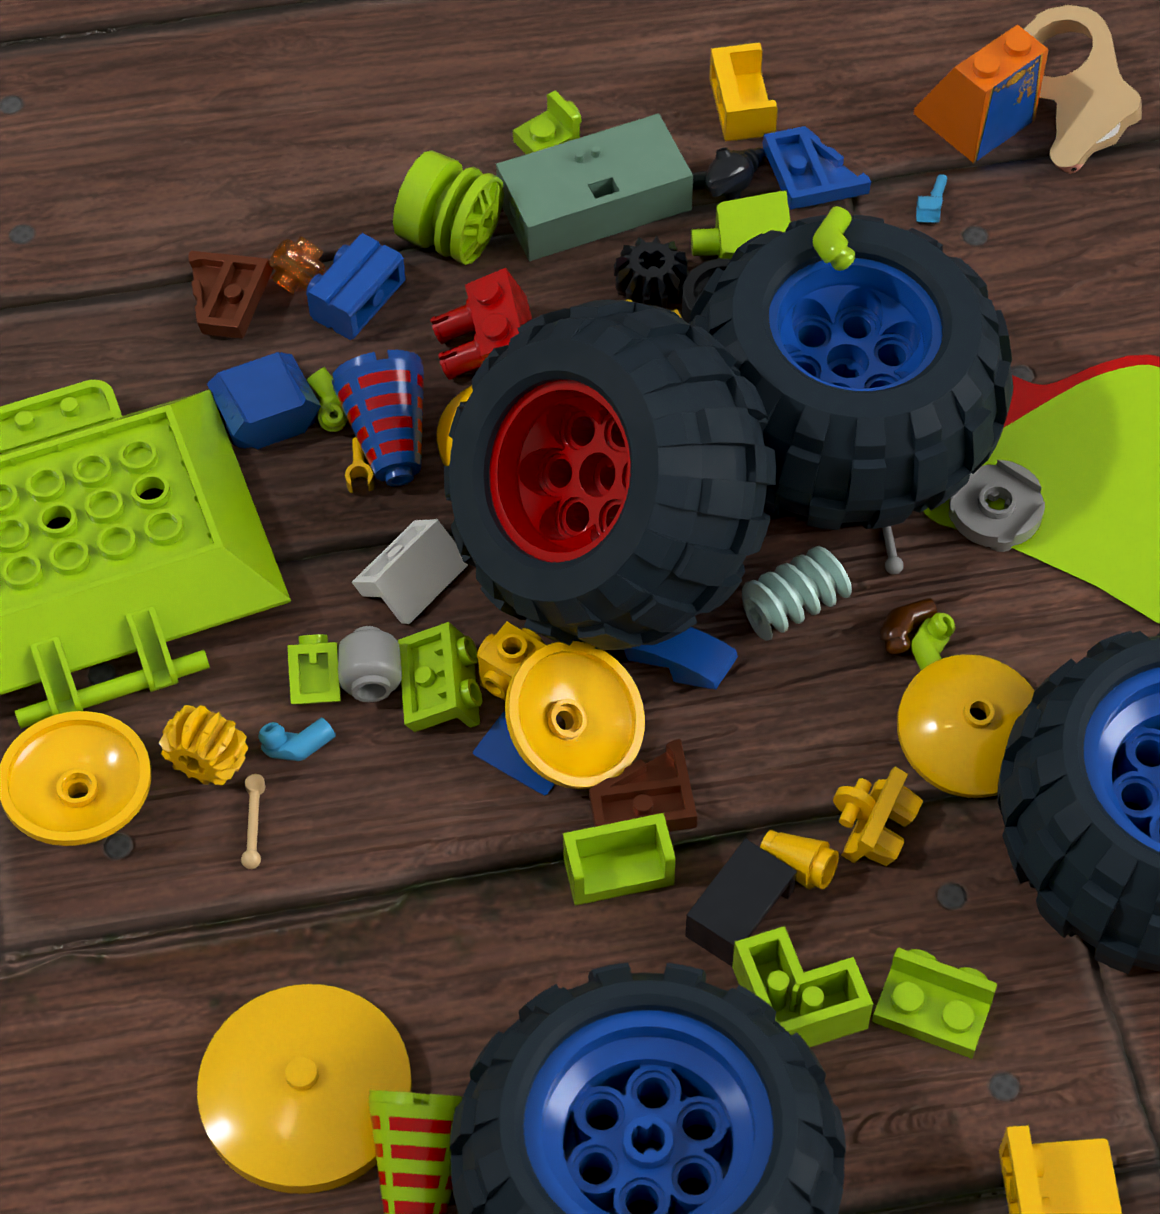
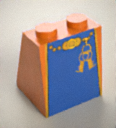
(988, 94)

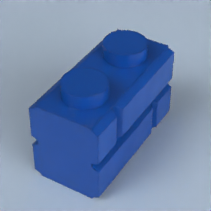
(355, 285)

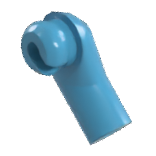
(294, 746)

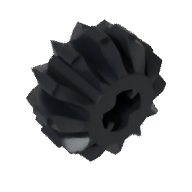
(651, 272)

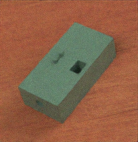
(595, 186)

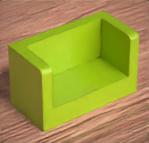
(619, 859)

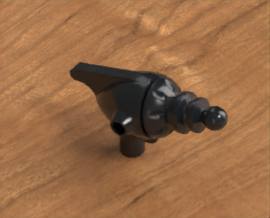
(729, 172)

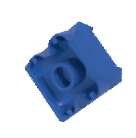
(264, 401)

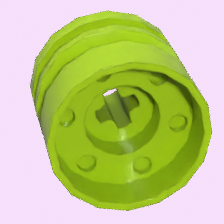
(448, 207)

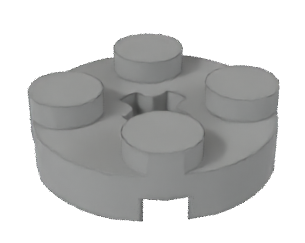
(993, 527)

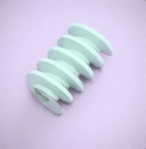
(792, 588)

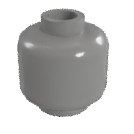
(369, 664)

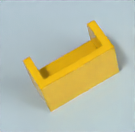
(741, 92)

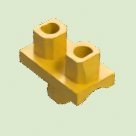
(872, 810)

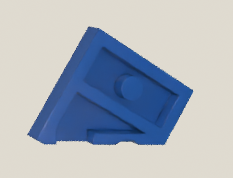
(810, 169)

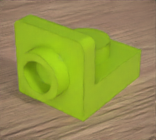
(550, 128)
(314, 671)

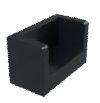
(738, 900)

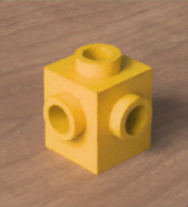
(502, 654)

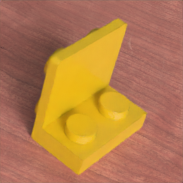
(1057, 1175)

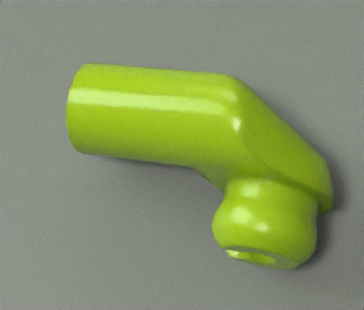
(831, 242)
(331, 414)
(932, 639)

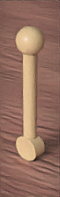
(254, 786)

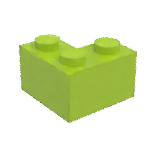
(812, 1003)

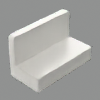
(412, 569)

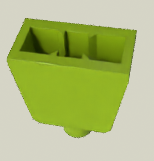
(741, 221)

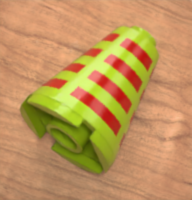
(413, 1150)

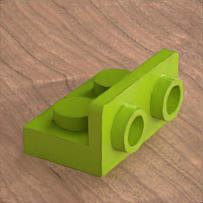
(439, 678)
(935, 1001)

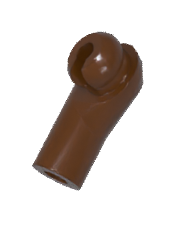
(901, 621)

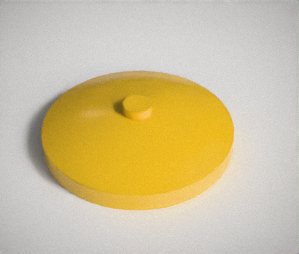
(292, 1086)

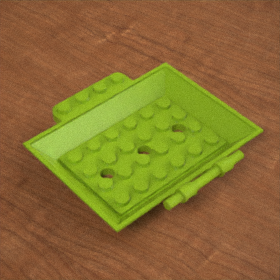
(124, 565)

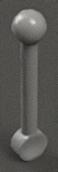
(893, 564)

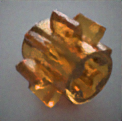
(296, 264)

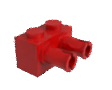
(493, 310)

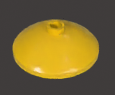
(598, 707)
(942, 735)
(70, 757)

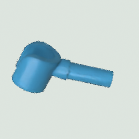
(929, 207)

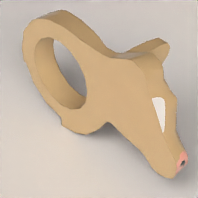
(1091, 101)

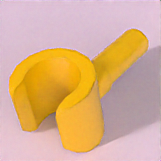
(358, 467)

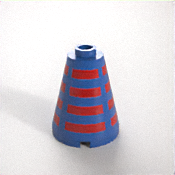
(385, 411)

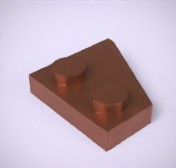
(227, 291)
(647, 791)

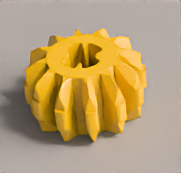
(203, 745)

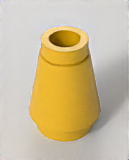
(810, 857)

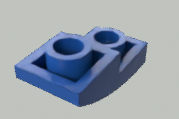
(691, 657)

